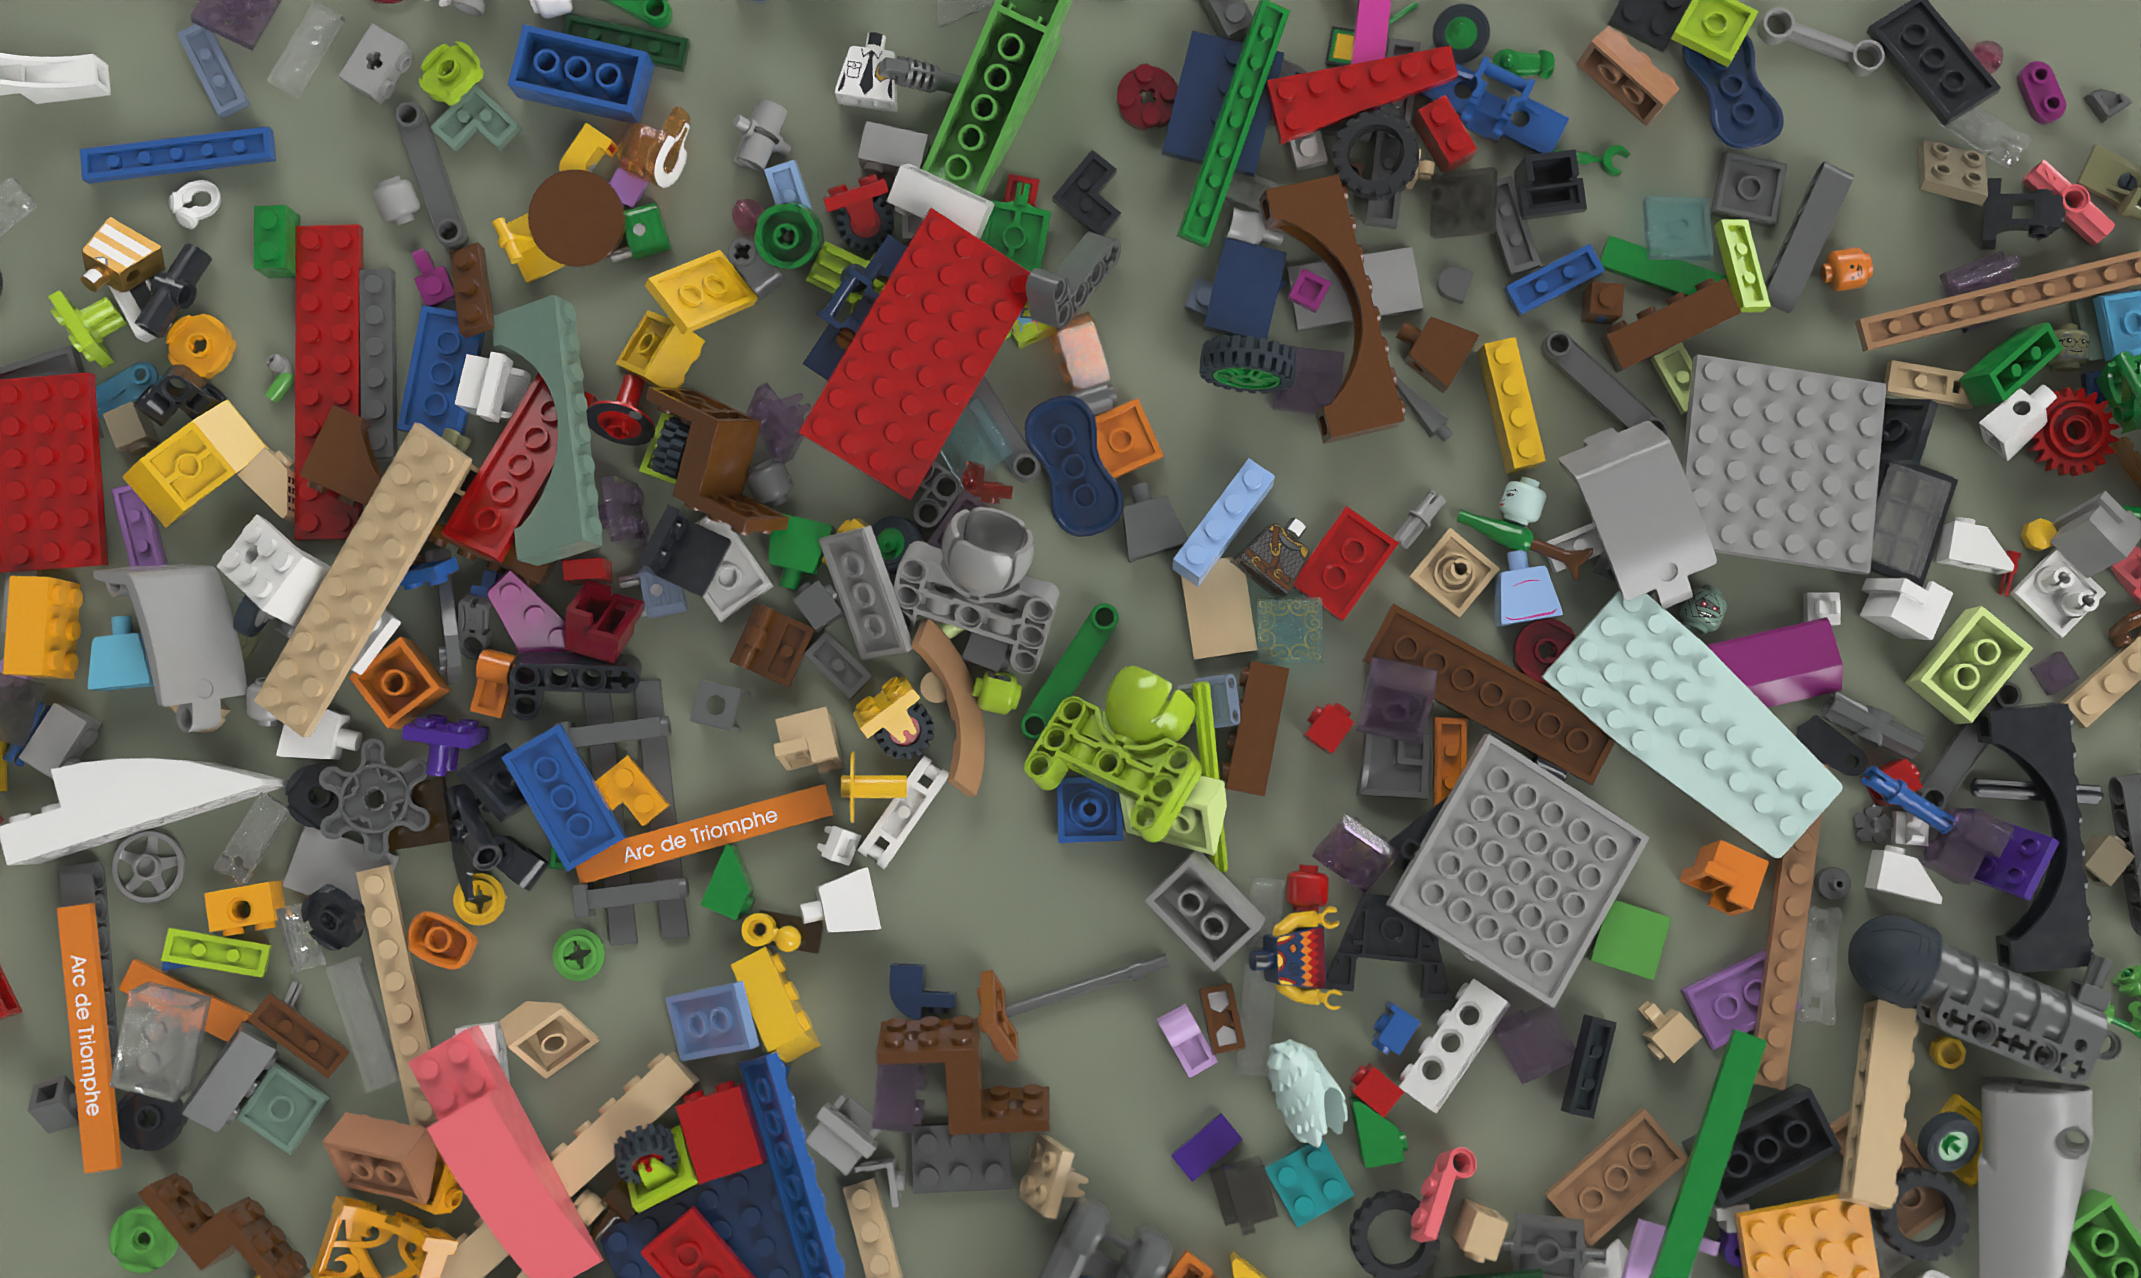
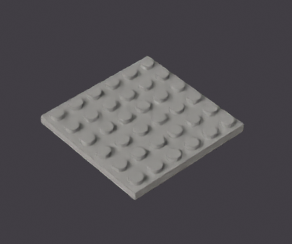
(1785, 462)
(1518, 870)

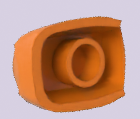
(441, 940)

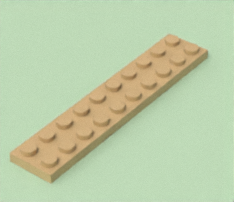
(362, 579)

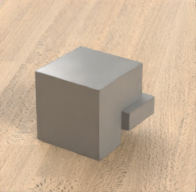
(2096, 534)
(844, 1133)

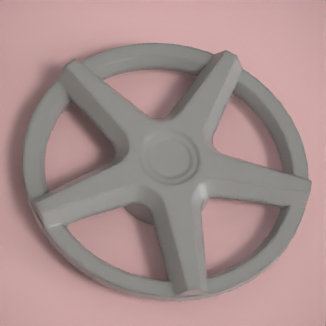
(149, 866)

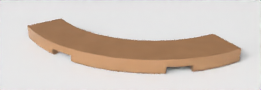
(970, 741)

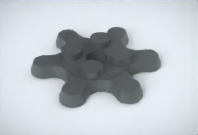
(354, 792)

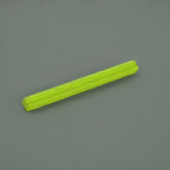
(1208, 755)

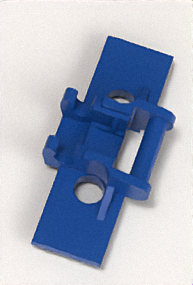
(1492, 115)

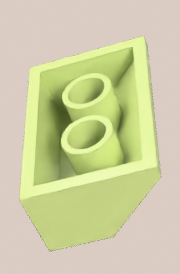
(1199, 820)

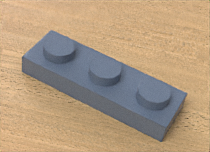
(214, 70)

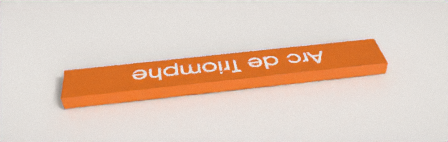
(708, 833)
(89, 1038)

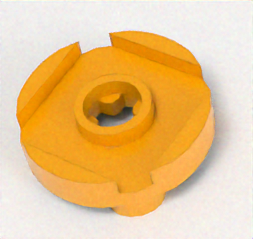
(218, 349)

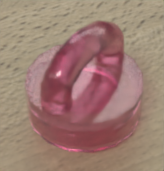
(1989, 54)
(746, 214)

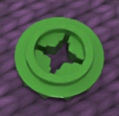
(567, 944)

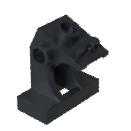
(1999, 209)

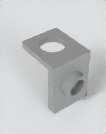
(895, 1176)

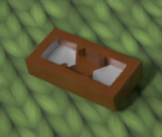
(1222, 1019)

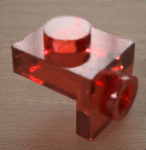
(989, 491)

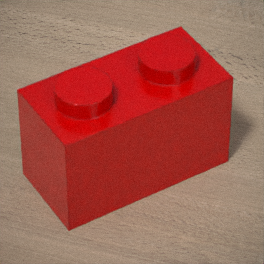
(1444, 134)

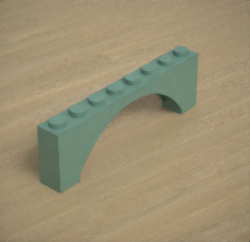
(567, 512)

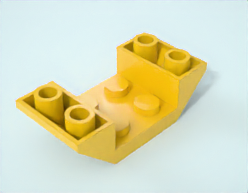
(194, 462)

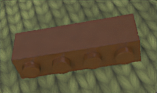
(1670, 325)
(1256, 733)

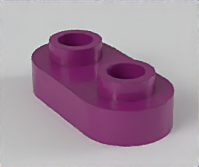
(2038, 92)

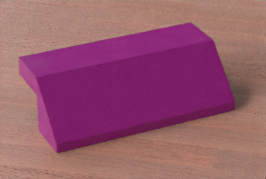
(1785, 662)

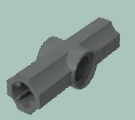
(1872, 726)

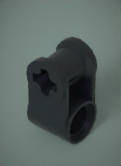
(520, 863)

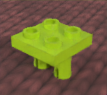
(88, 326)

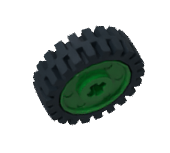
(1248, 364)

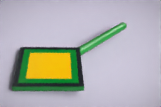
(1341, 40)

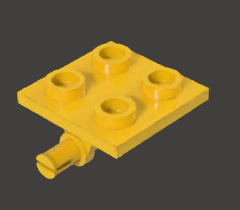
(522, 249)

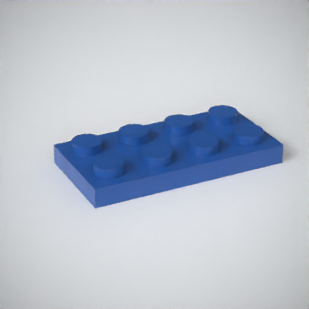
(436, 373)
(564, 797)

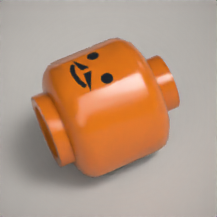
(1847, 269)

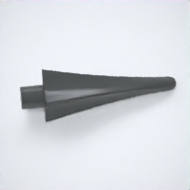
(1430, 418)

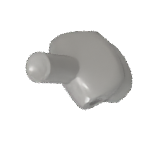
(1249, 228)

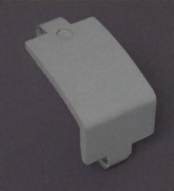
(1642, 511)
(186, 637)

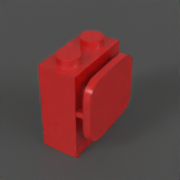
(720, 1131)

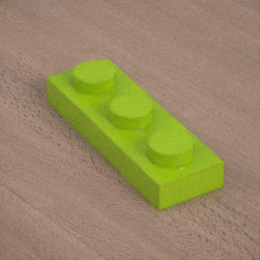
(1742, 265)
(216, 952)

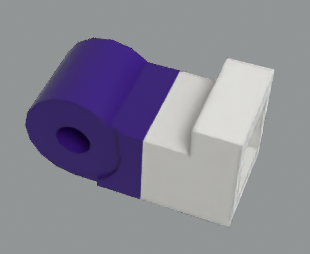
(1728, 1237)

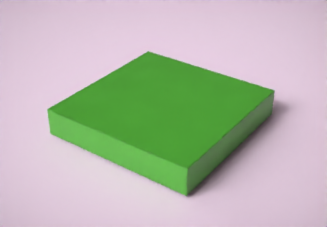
(1630, 939)

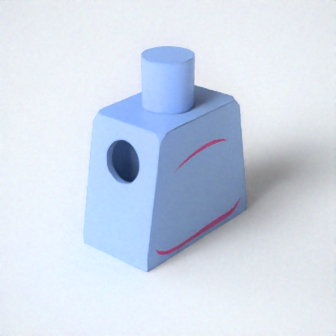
(1524, 593)

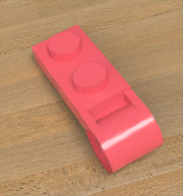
(1436, 1192)

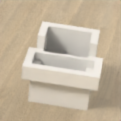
(491, 387)
(1905, 607)

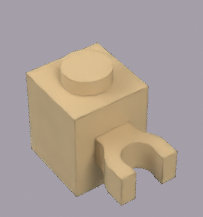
(1669, 1034)

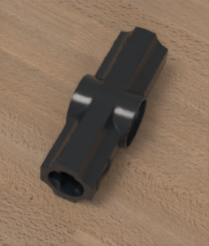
(173, 290)

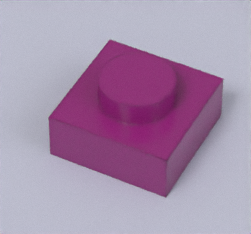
(1309, 290)

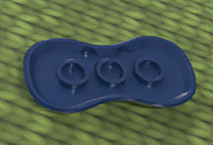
(1740, 106)
(1065, 442)

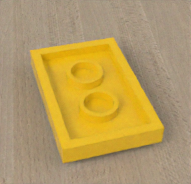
(701, 292)

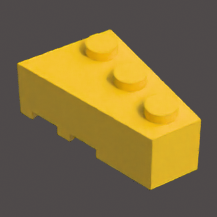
(775, 1005)

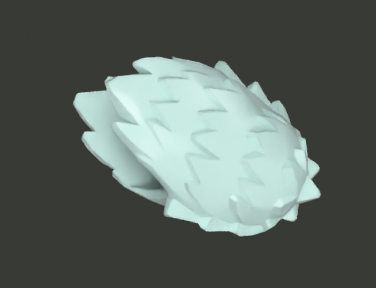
(1305, 1092)

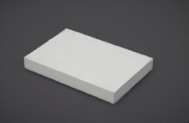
(738, 577)

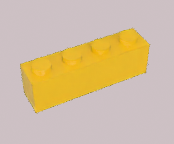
(1511, 405)

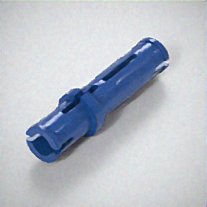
(1896, 792)

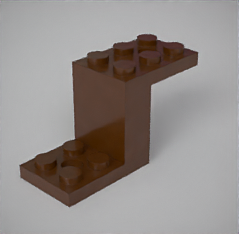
(717, 460)
(968, 1103)

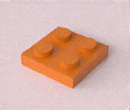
(1126, 439)

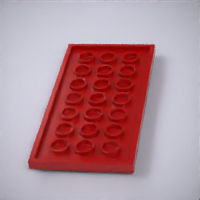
(918, 355)

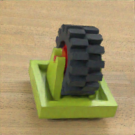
(666, 449)
(654, 1164)

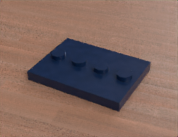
(1200, 97)

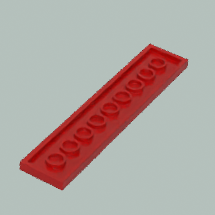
(325, 362)

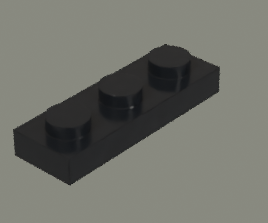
(1588, 1066)

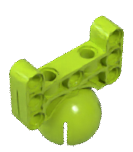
(1131, 730)

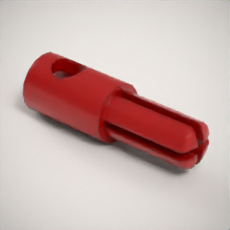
(2014, 557)

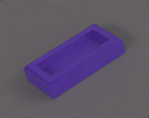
(1206, 1147)

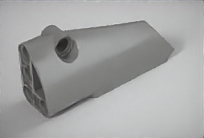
(2030, 1174)

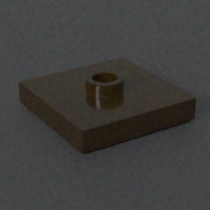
(429, 796)

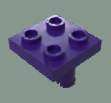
(444, 740)
(2019, 864)

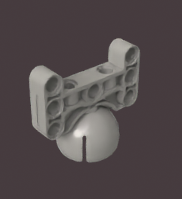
(981, 574)

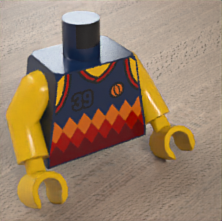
(1296, 957)

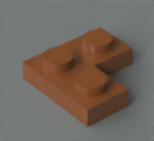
(993, 1017)

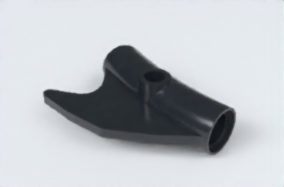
(470, 837)

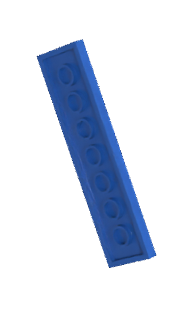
(791, 1167)

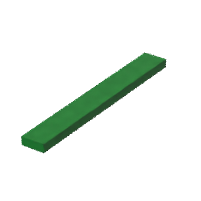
(1233, 123)
(1709, 1156)

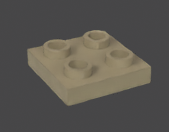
(1952, 172)

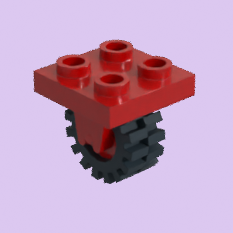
(862, 215)

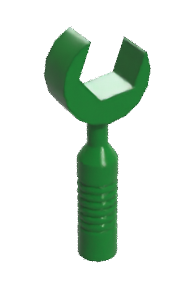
(1605, 160)

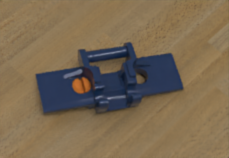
(838, 335)

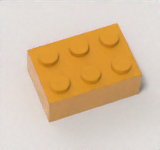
(42, 627)

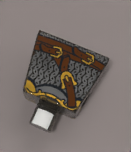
(1274, 557)

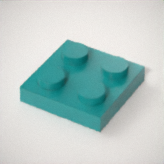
(1308, 1182)

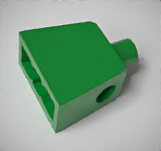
(798, 549)

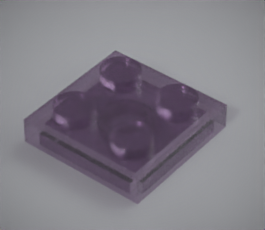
(1315, 381)

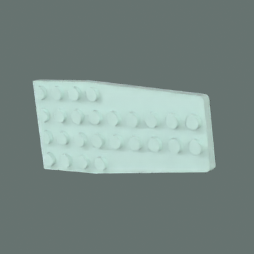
(1693, 722)

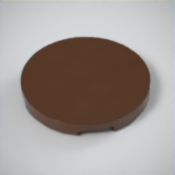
(576, 218)

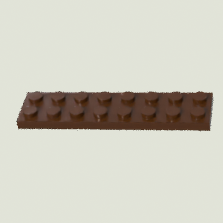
(1495, 694)

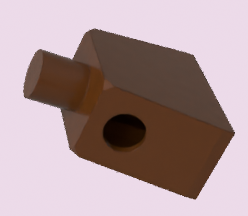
(1437, 350)

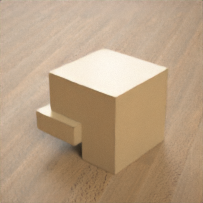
(809, 740)

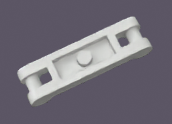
(904, 813)

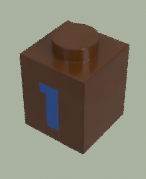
(1602, 303)

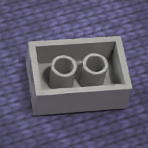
(1205, 910)

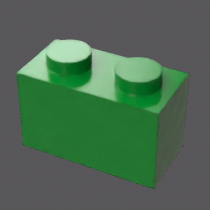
(275, 240)

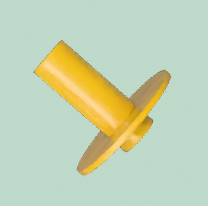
(871, 786)

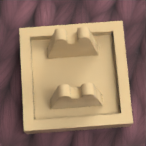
(1050, 1176)

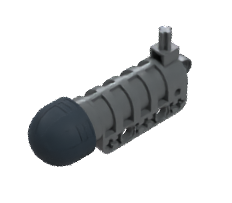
(1914, 969)

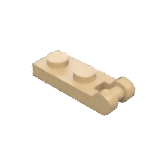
(1925, 382)

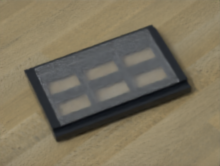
(1909, 519)

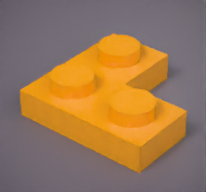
(631, 786)

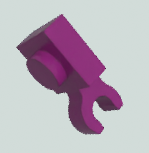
(434, 282)

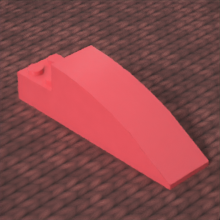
(501, 1158)

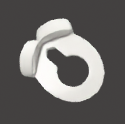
(190, 217)

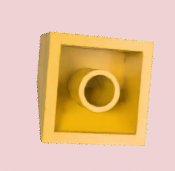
(660, 352)

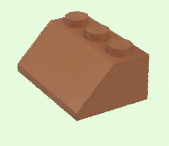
(1627, 75)
(383, 1156)

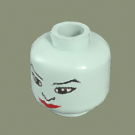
(1522, 501)

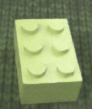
(1969, 665)

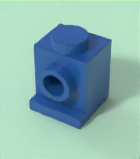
(1394, 1029)

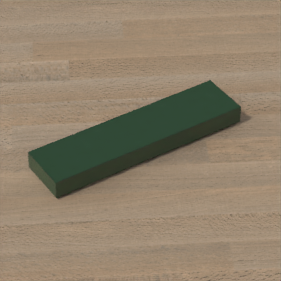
(663, 49)

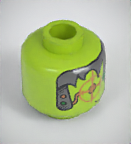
(997, 692)

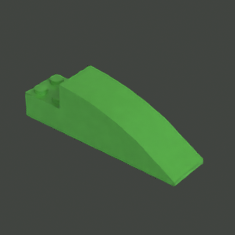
(996, 91)

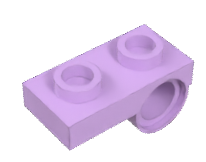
(1187, 1040)

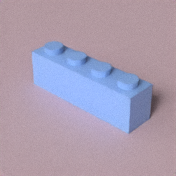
(1223, 522)

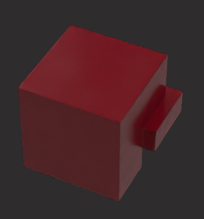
(599, 622)

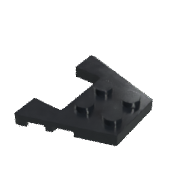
(1387, 935)

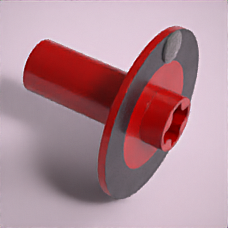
(620, 419)

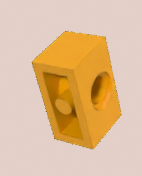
(226, 913)

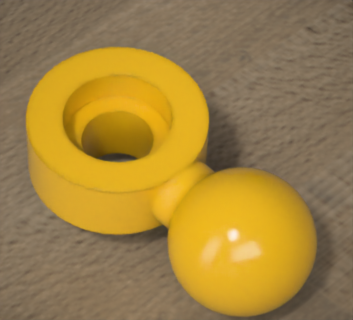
(786, 938)

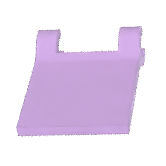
(1646, 1245)

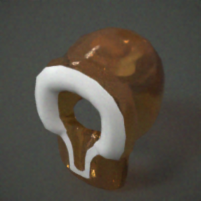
(653, 153)

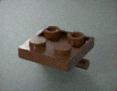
(772, 645)

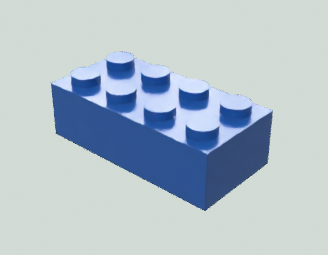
(581, 74)

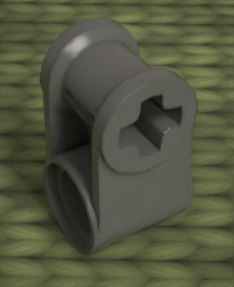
(757, 273)

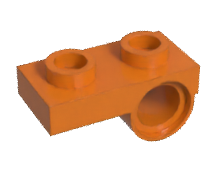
(493, 683)

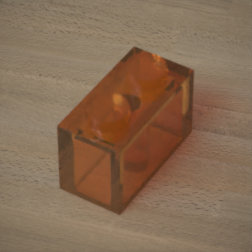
(1081, 353)

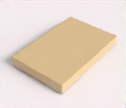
(1219, 613)

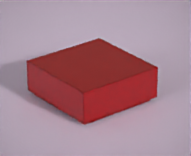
(1011, 188)

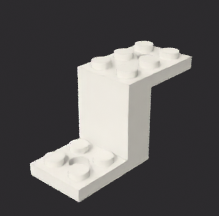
(286, 581)

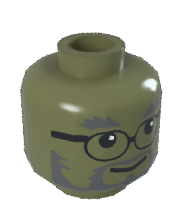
(2075, 349)

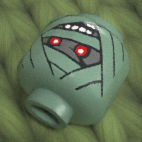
(1704, 610)

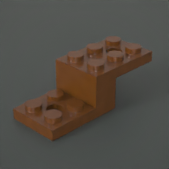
(215, 1237)

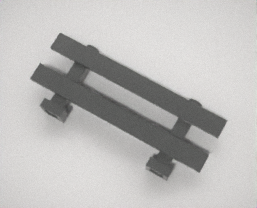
(619, 892)

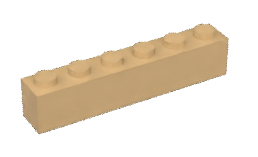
(1878, 1105)

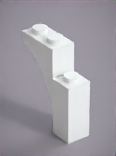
(54, 77)

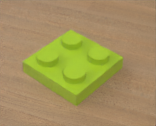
(1715, 28)

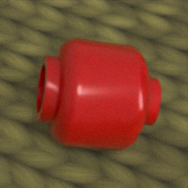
(1307, 888)

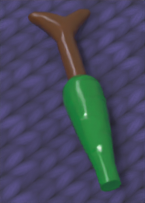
(1521, 538)

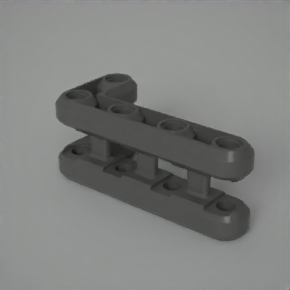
(1078, 1239)

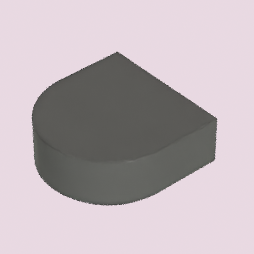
(1454, 283)

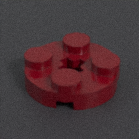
(1146, 79)
(1537, 634)

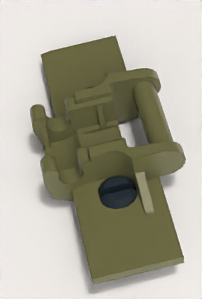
(2113, 180)

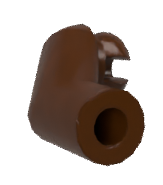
(2119, 631)

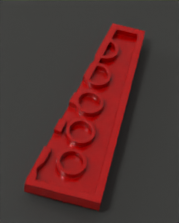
(1332, 95)

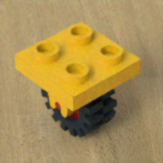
(896, 719)

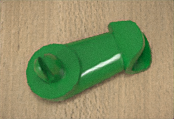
(1526, 63)

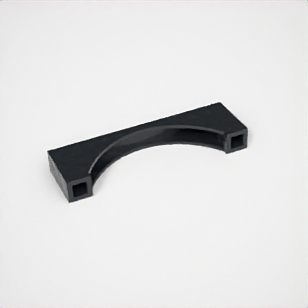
(2056, 925)

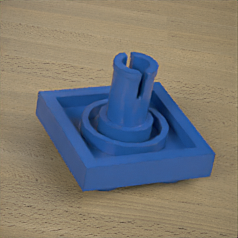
(1088, 812)

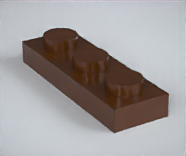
(471, 290)
(299, 1035)

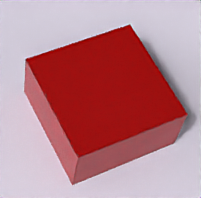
(593, 569)

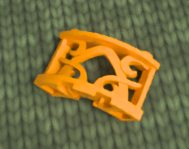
(359, 1216)

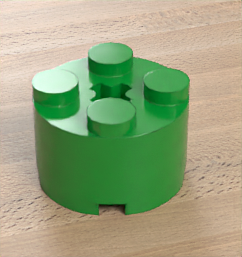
(771, 232)

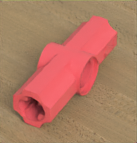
(2083, 215)

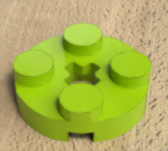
(451, 86)

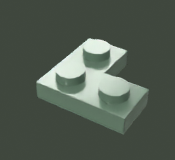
(473, 114)

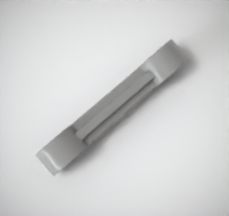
(1820, 42)

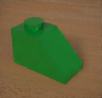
(730, 886)
(1376, 1136)

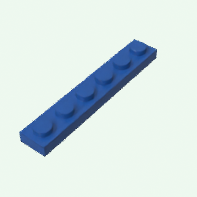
(177, 155)

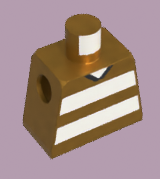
(119, 258)

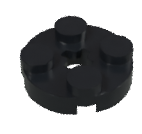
(301, 796)
(328, 903)
(151, 1136)

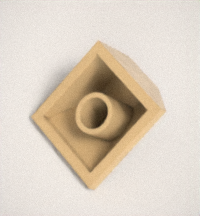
(546, 1036)

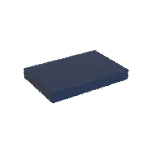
(1244, 290)

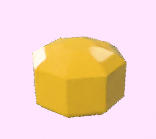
(2038, 534)
(1947, 1052)

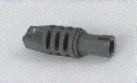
(918, 75)

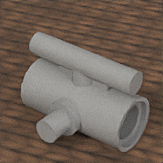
(761, 135)

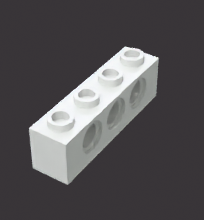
(1472, 1038)

